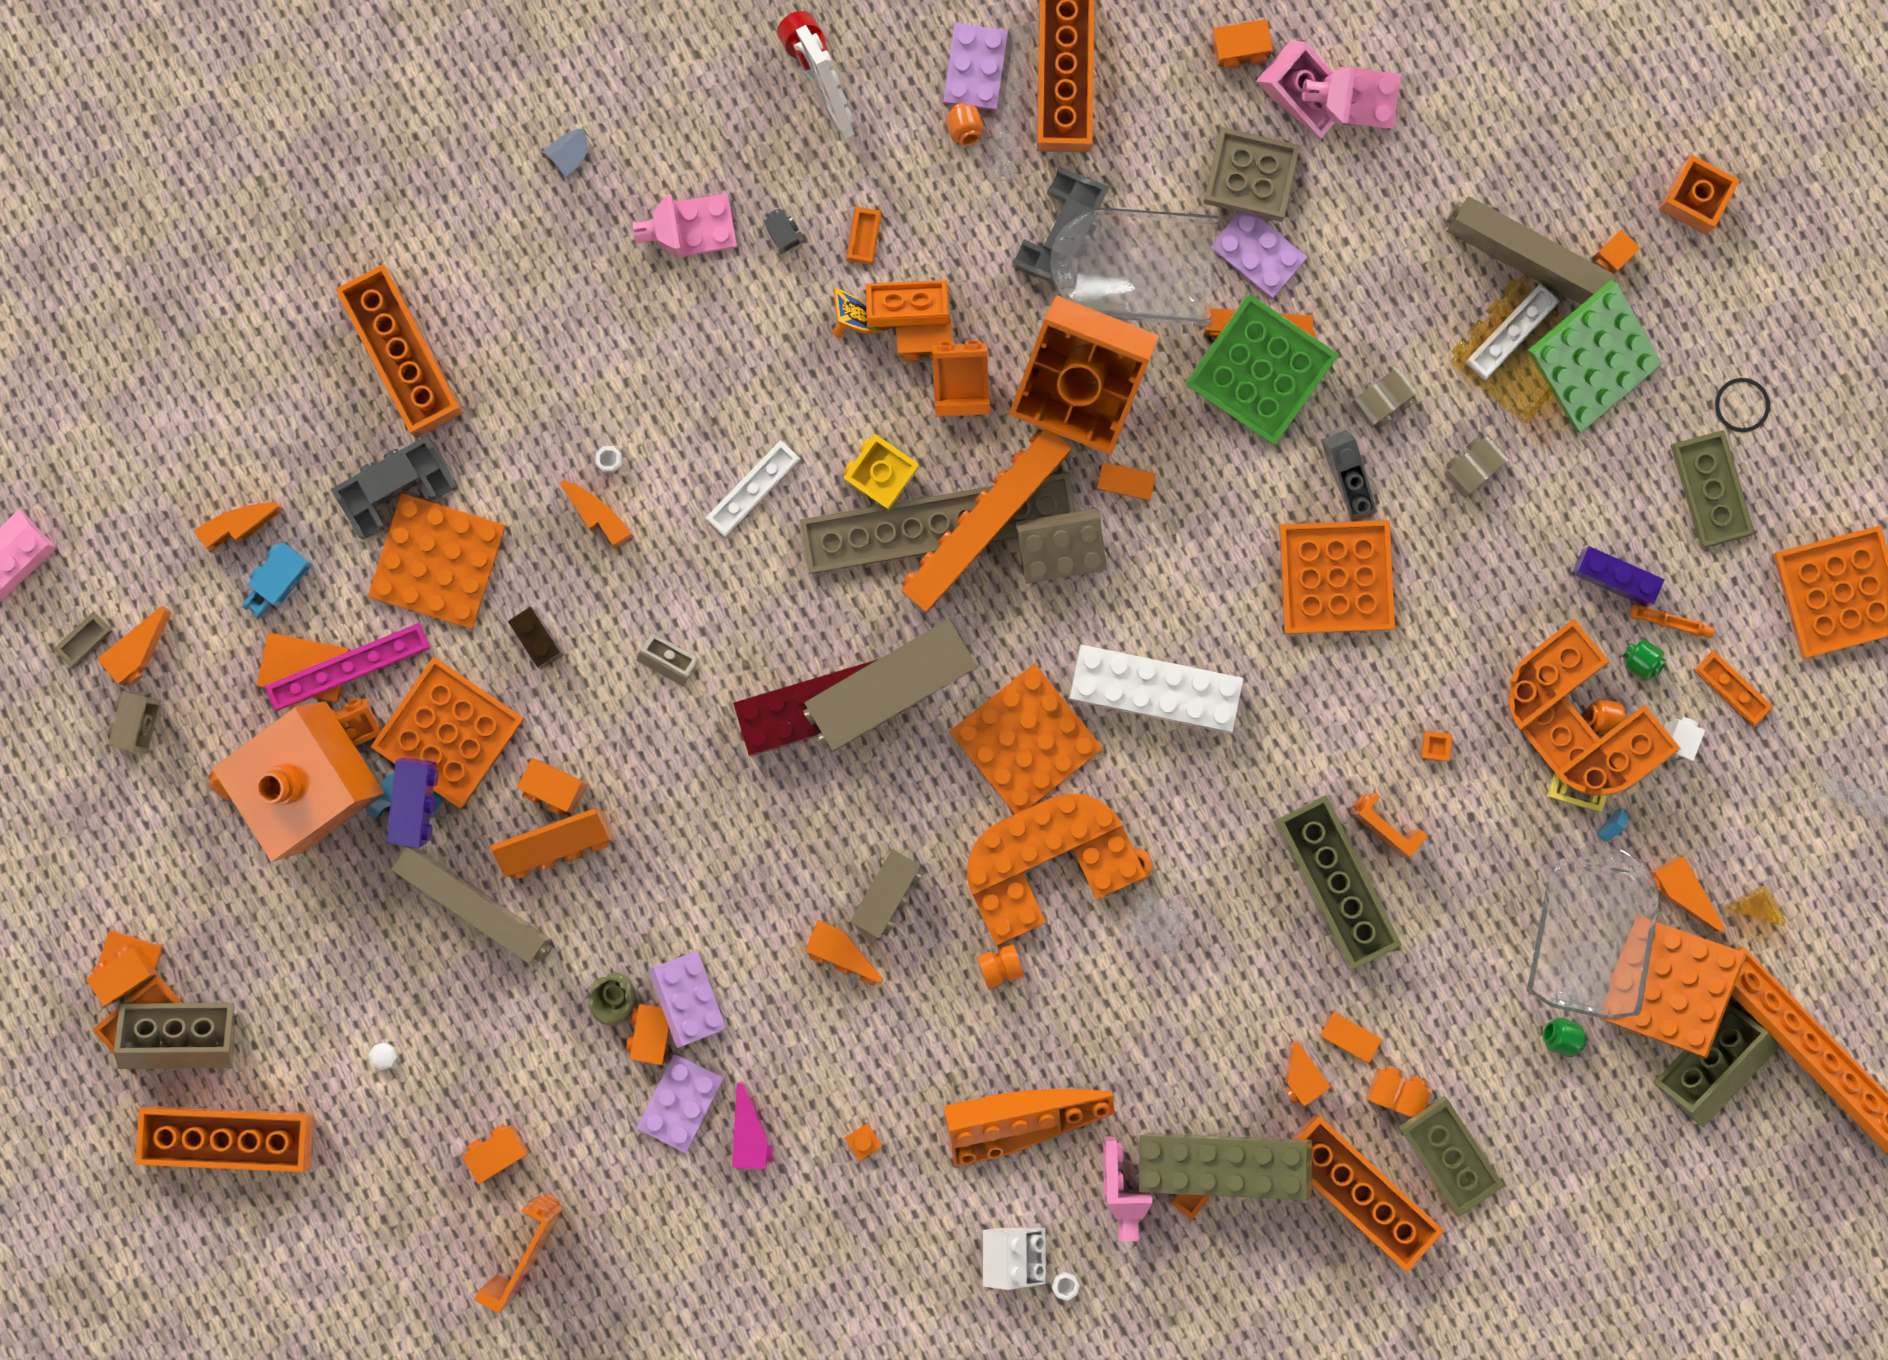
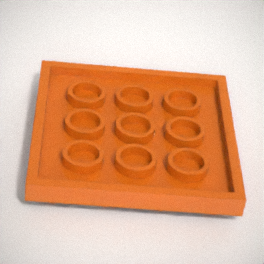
(437, 561)
(1336, 577)
(1836, 590)
(452, 725)
(1026, 739)
(1685, 990)

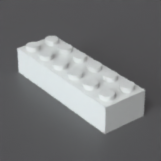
(1155, 689)

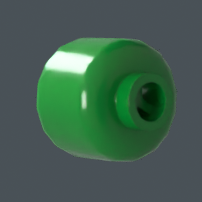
(1644, 660)
(1564, 1037)

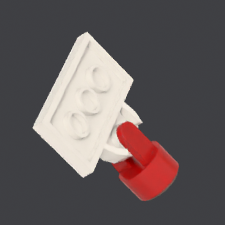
(807, 43)

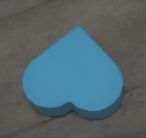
(1613, 825)

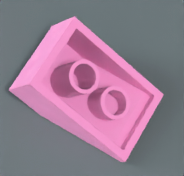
(1285, 80)

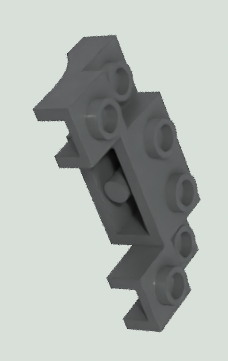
(1078, 197)
(388, 479)

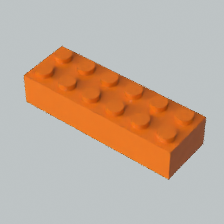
(1065, 75)
(399, 351)
(224, 1138)
(1367, 1196)

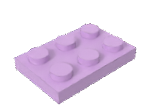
(975, 66)
(1258, 253)
(687, 999)
(680, 1103)

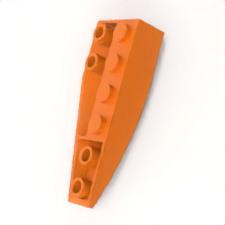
(1018, 1120)

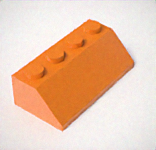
(551, 843)

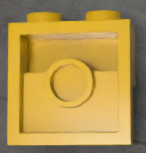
(880, 471)

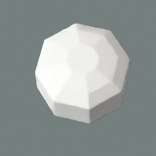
(608, 459)
(383, 1056)
(1065, 1286)

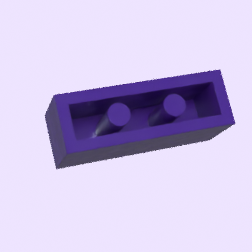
(1618, 576)
(412, 802)

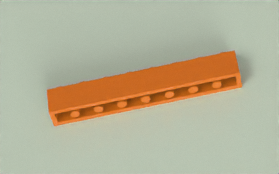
(986, 520)

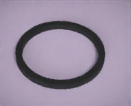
(1737, 428)

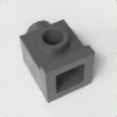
(783, 231)

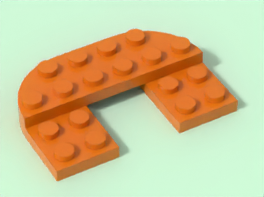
(1564, 737)
(1036, 837)

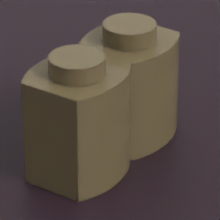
(1385, 397)
(1476, 465)

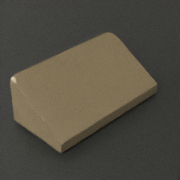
(667, 659)

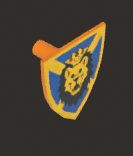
(851, 314)

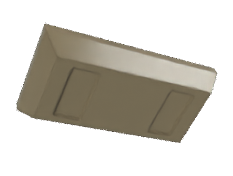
(83, 639)

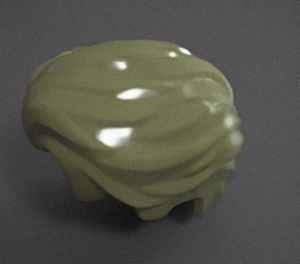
(612, 998)

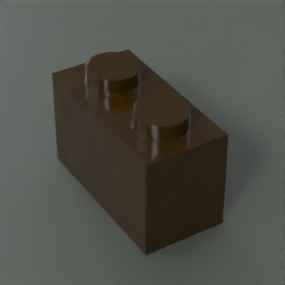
(536, 637)

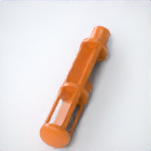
(1671, 621)

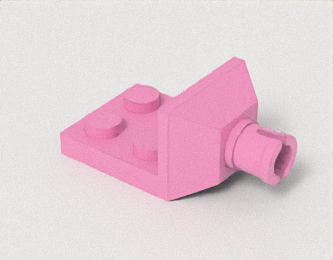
(1357, 96)
(690, 226)
(1125, 1206)

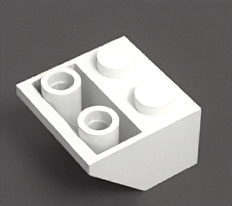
(1014, 1257)

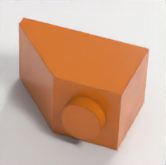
(1303, 1077)

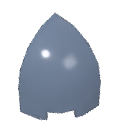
(568, 151)

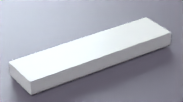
(1512, 332)
(752, 488)

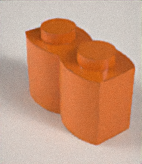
(1399, 1093)

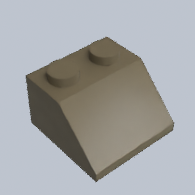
(133, 722)

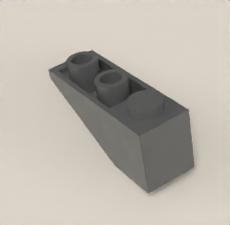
(1349, 473)

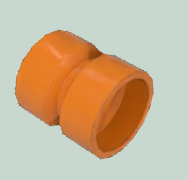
(1000, 966)

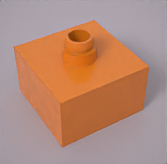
(1083, 374)
(298, 780)

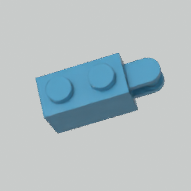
(275, 578)

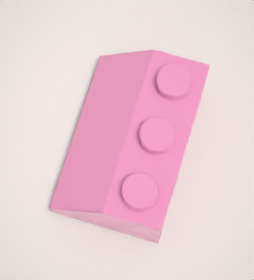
(21, 551)

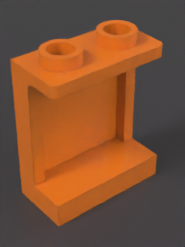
(961, 378)
(1401, 845)

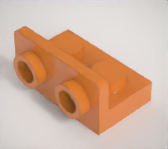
(358, 721)

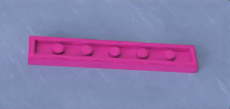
(347, 667)

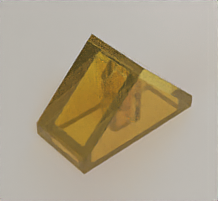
(1757, 905)

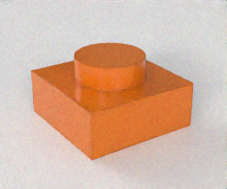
(1436, 746)
(863, 1141)

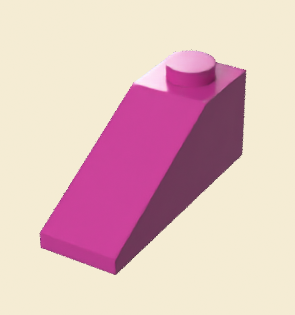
(750, 1137)

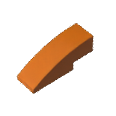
(597, 514)
(237, 524)

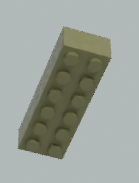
(1337, 882)
(1225, 1166)

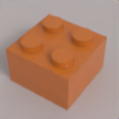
(1699, 194)
(552, 786)

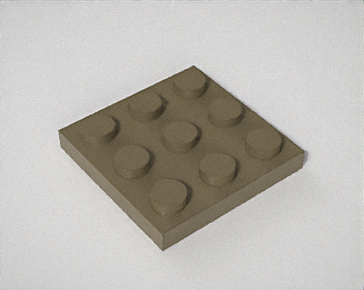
(1251, 174)

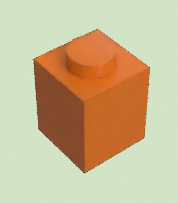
(1616, 252)

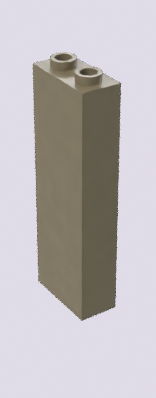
(1526, 250)
(889, 686)
(472, 905)

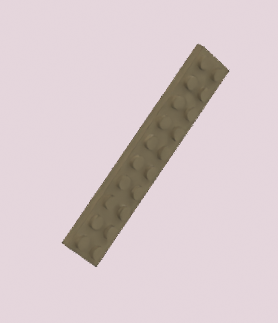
(913, 526)

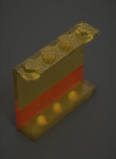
(1517, 380)

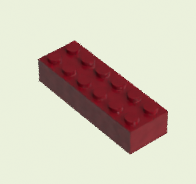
(778, 716)

